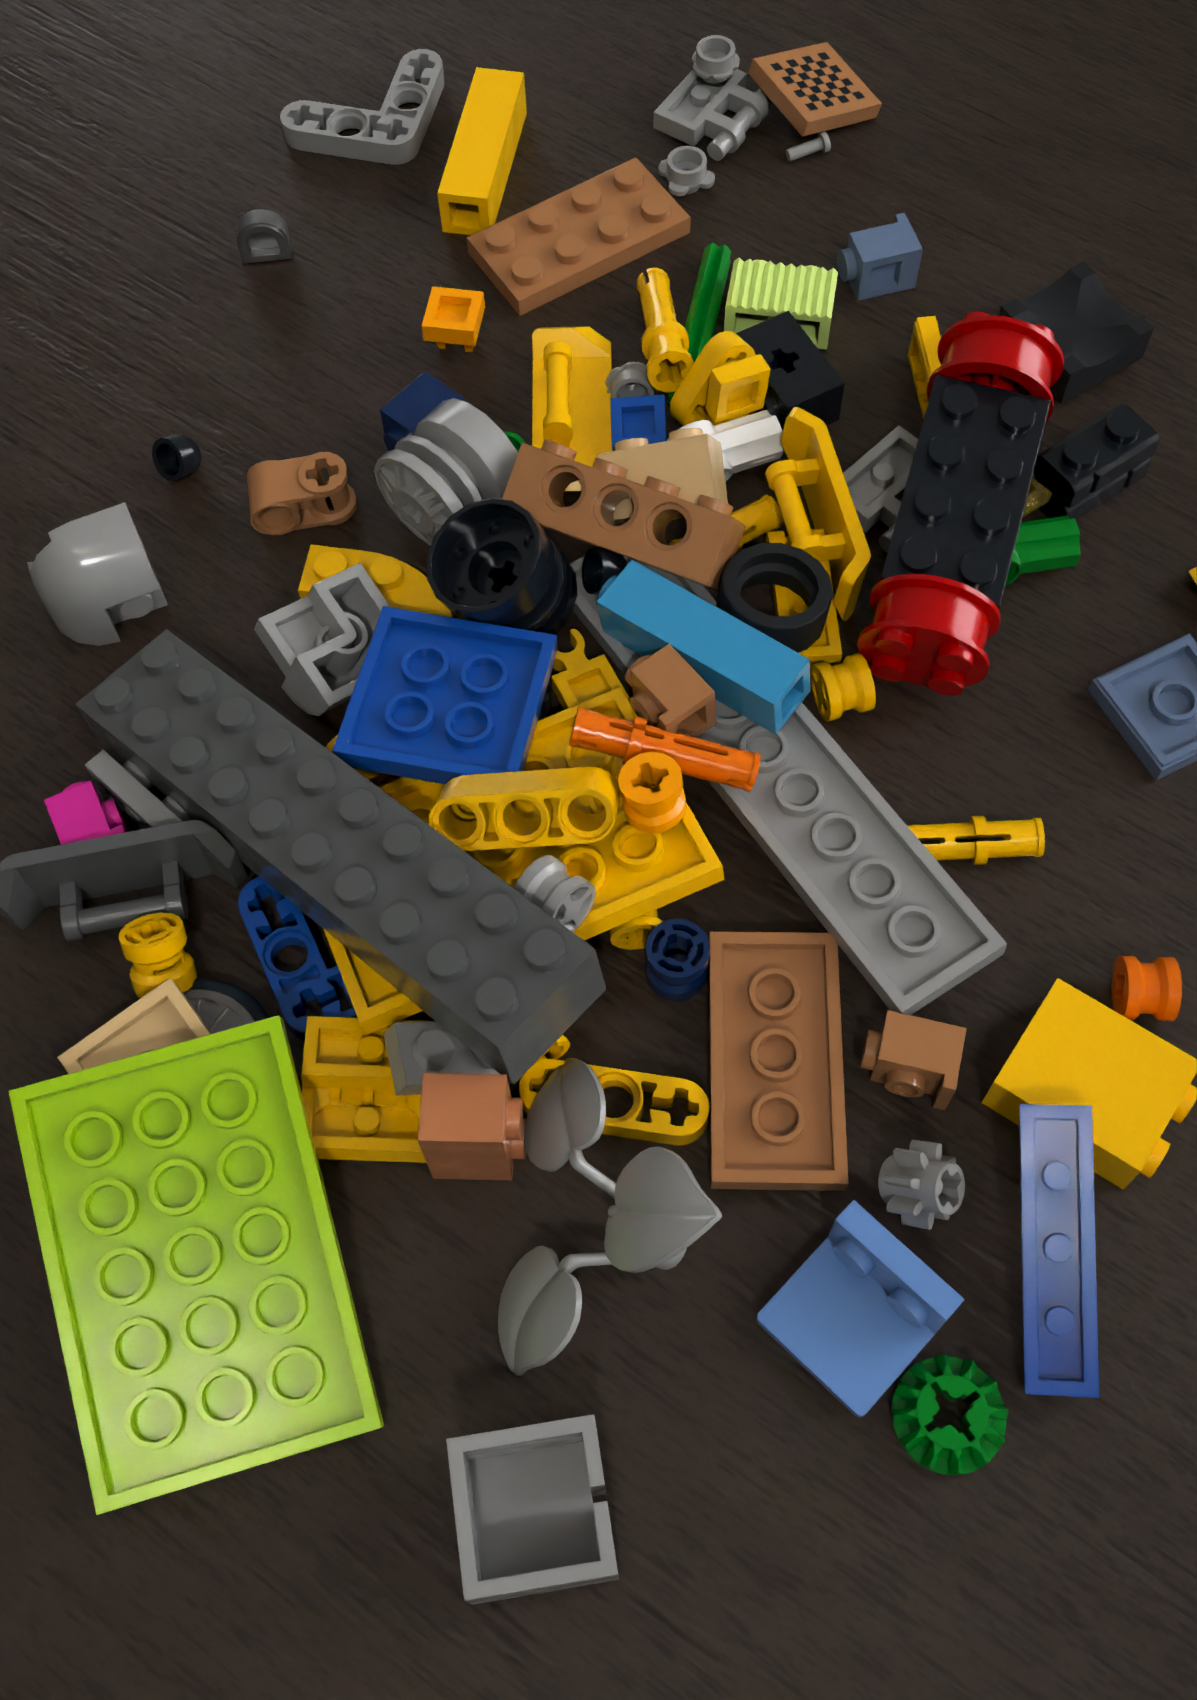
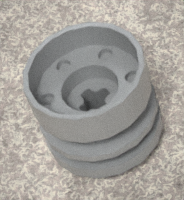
(444, 466)

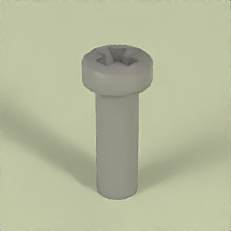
(821, 143)

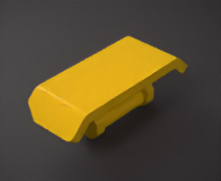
(571, 392)
(819, 473)

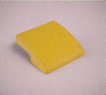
(353, 1095)

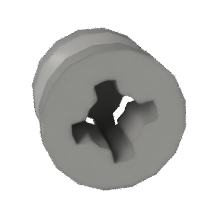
(556, 892)

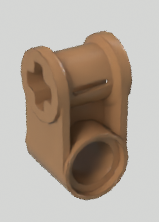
(294, 493)

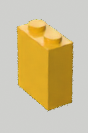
(1098, 1058)

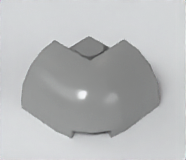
(96, 576)
(324, 639)

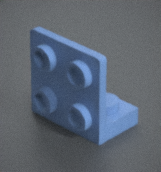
(858, 1310)

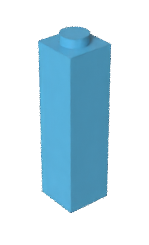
(736, 660)

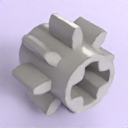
(921, 1184)

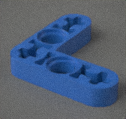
(294, 987)

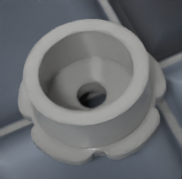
(715, 59)
(629, 373)

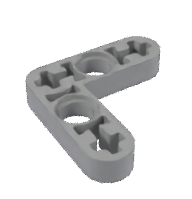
(395, 131)

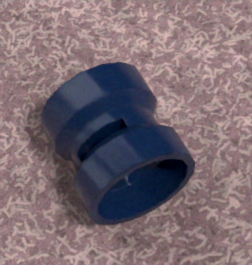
(678, 974)

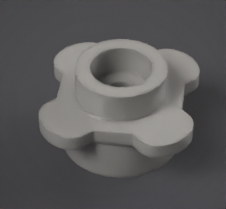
(686, 171)

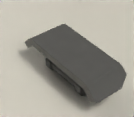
(112, 866)

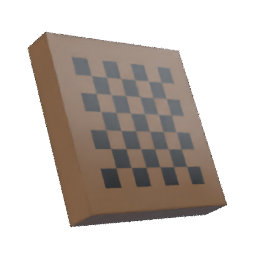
(814, 88)

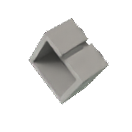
(530, 1510)

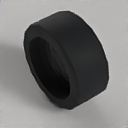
(787, 568)

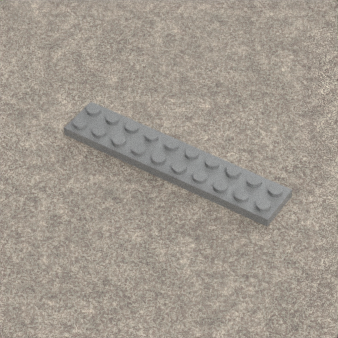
(841, 847)

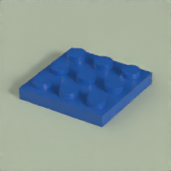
(445, 697)

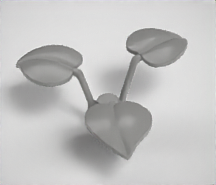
(650, 1226)

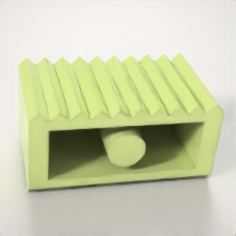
(765, 290)

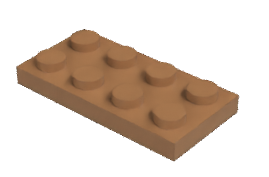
(578, 235)
(776, 1062)

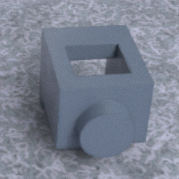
(881, 259)

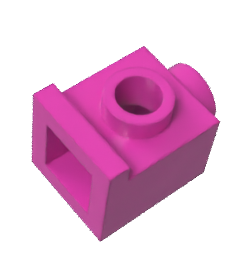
(83, 815)

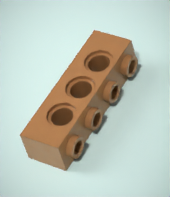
(700, 557)

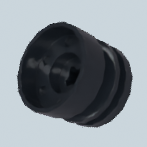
(501, 568)

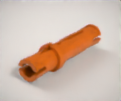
(694, 755)

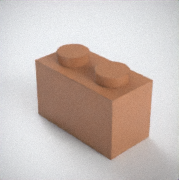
(470, 1126)

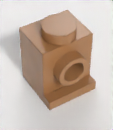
(671, 693)
(915, 1057)

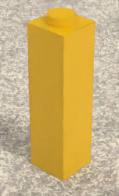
(482, 151)

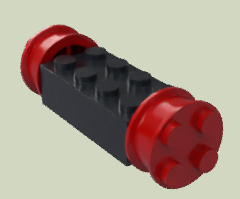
(962, 504)

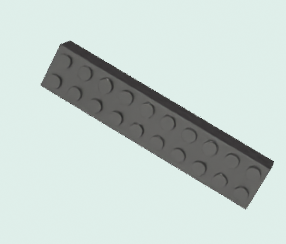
(349, 855)

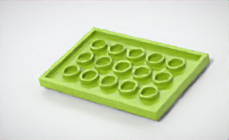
(192, 1263)

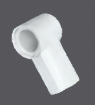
(745, 440)

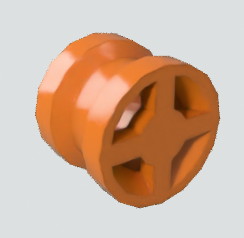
(1146, 988)

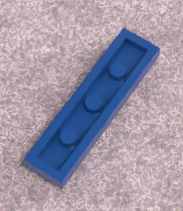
(1058, 1251)

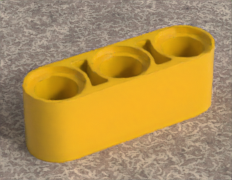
(549, 789)

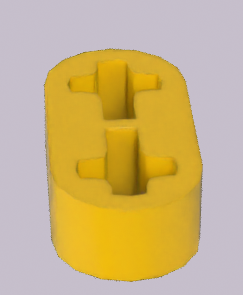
(695, 384)

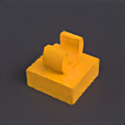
(453, 317)

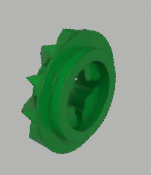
(945, 1448)

